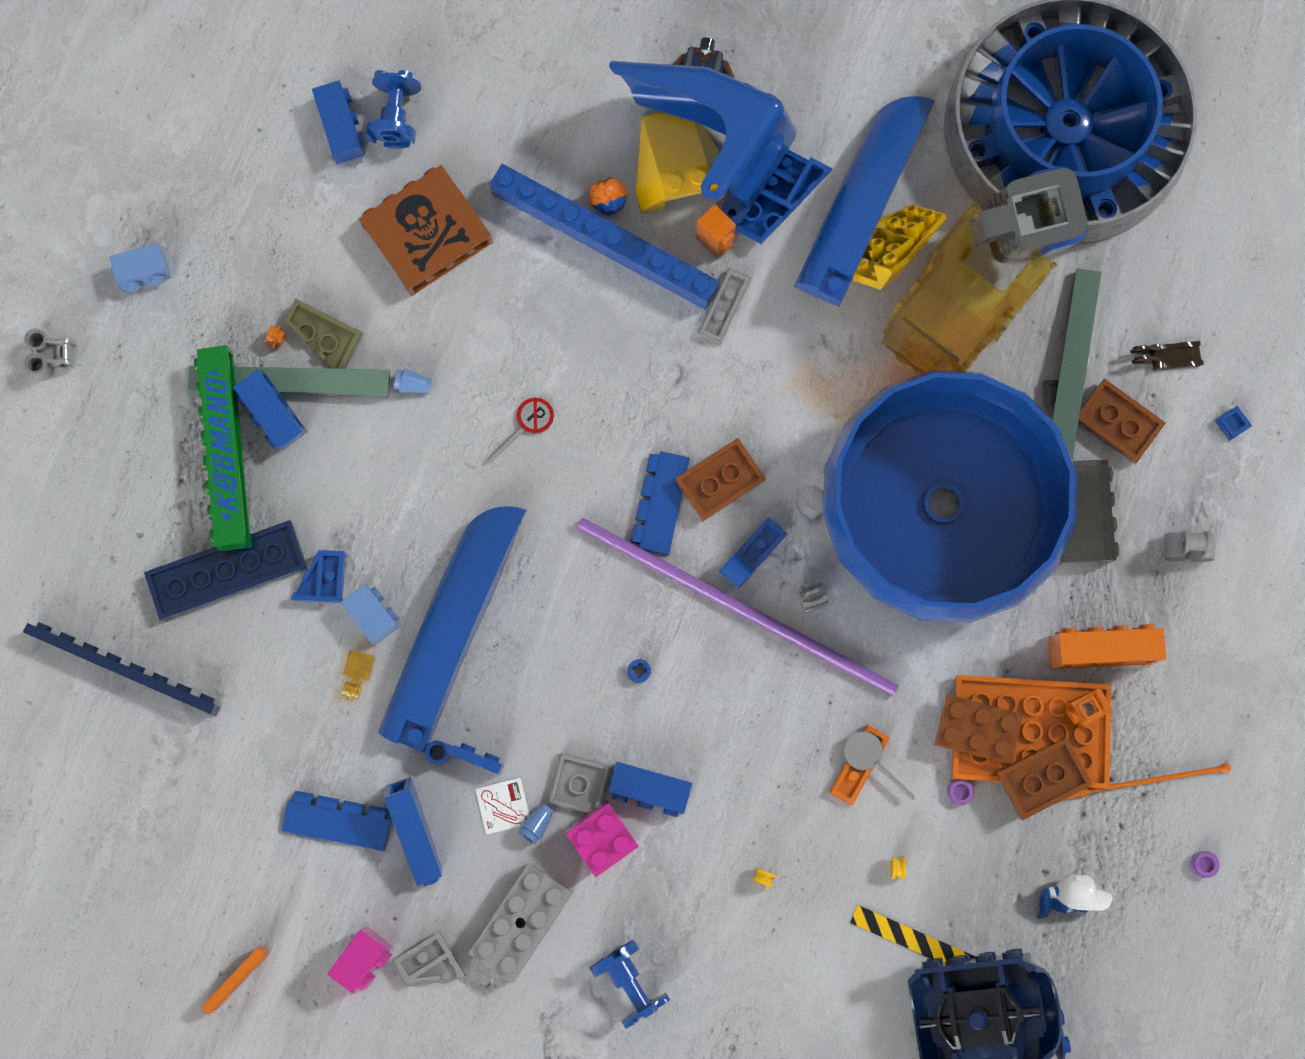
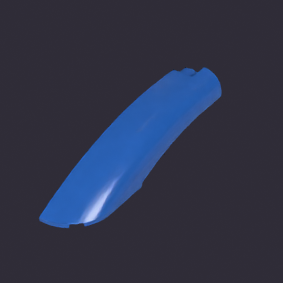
(862, 199)
(450, 627)

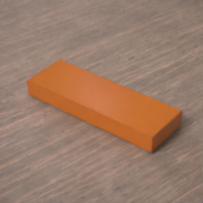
(852, 780)
(235, 980)

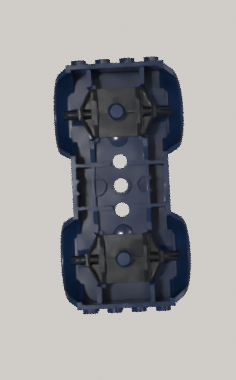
(985, 1008)

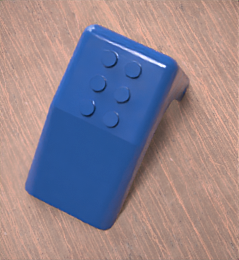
(752, 120)

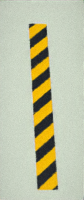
(904, 935)

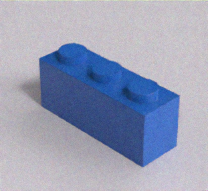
(339, 121)
(269, 410)
(649, 789)

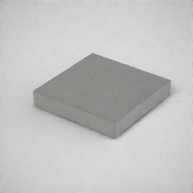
(579, 783)

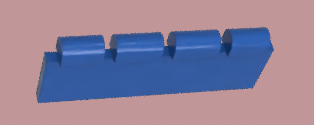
(663, 507)
(336, 825)

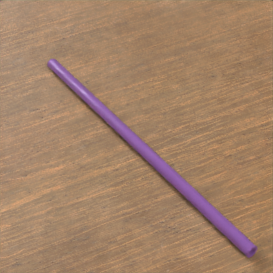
(738, 607)

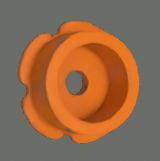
(275, 336)

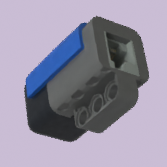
(1032, 216)

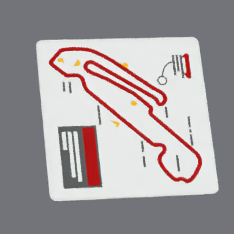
(502, 805)

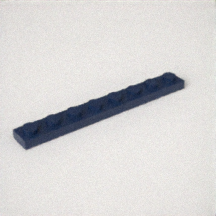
(133, 671)

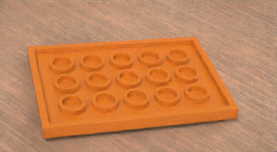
(1042, 724)

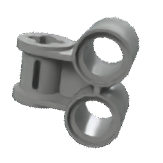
(51, 353)
(1189, 546)

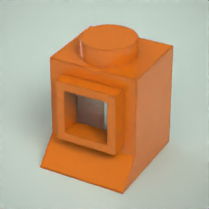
(1088, 708)

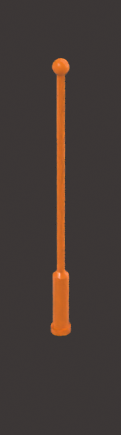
(1225, 768)

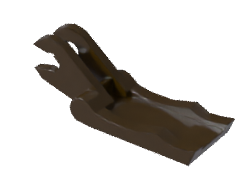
(1169, 355)

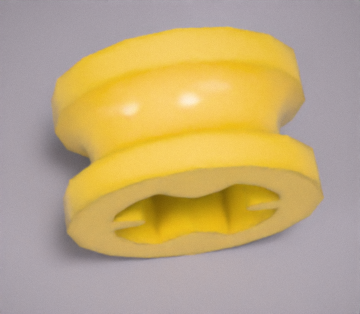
(898, 867)
(763, 877)

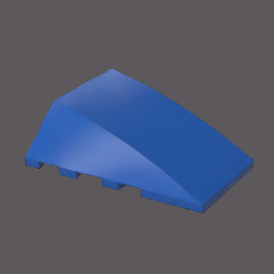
(781, 196)

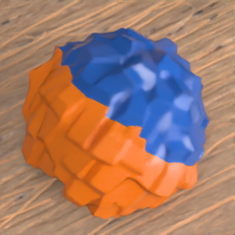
(608, 196)

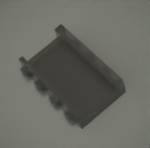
(1095, 528)

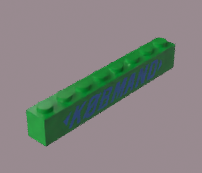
(223, 449)

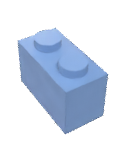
(140, 267)
(370, 614)

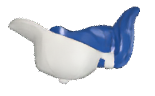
(1072, 895)

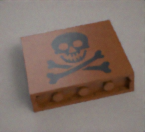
(426, 229)

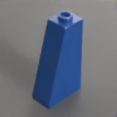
(413, 831)

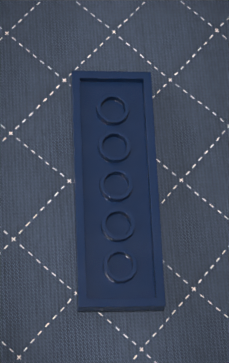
(219, 575)

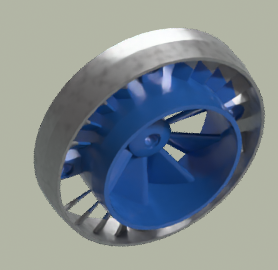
(1108, 128)

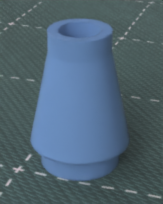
(411, 382)
(536, 824)

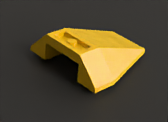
(896, 244)

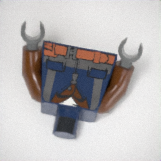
(705, 57)

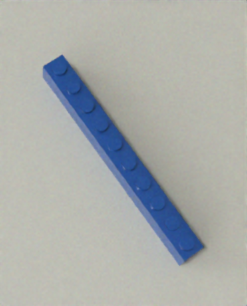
(604, 236)

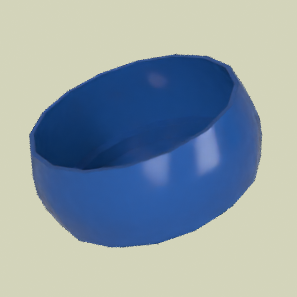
(992, 454)

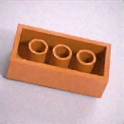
(1107, 648)

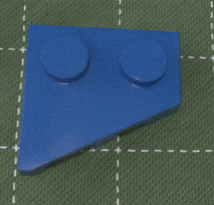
(324, 579)

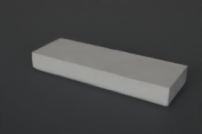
(724, 306)

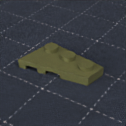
(324, 334)

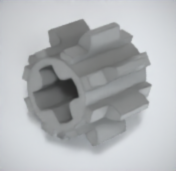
(812, 597)

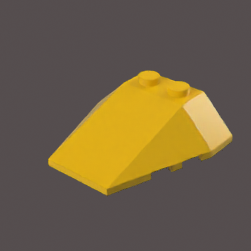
(671, 160)

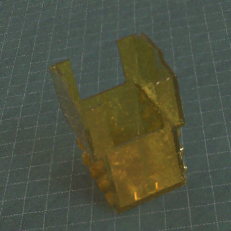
(954, 309)

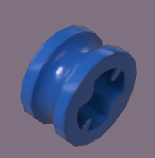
(634, 664)

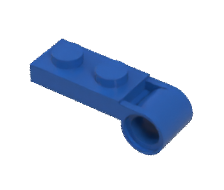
(753, 553)
(464, 753)

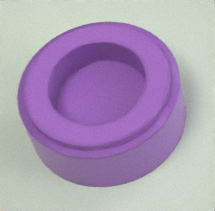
(960, 792)
(1205, 864)

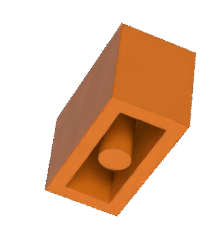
(716, 231)

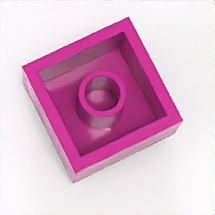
(601, 838)
(360, 959)

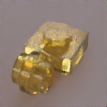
(358, 667)

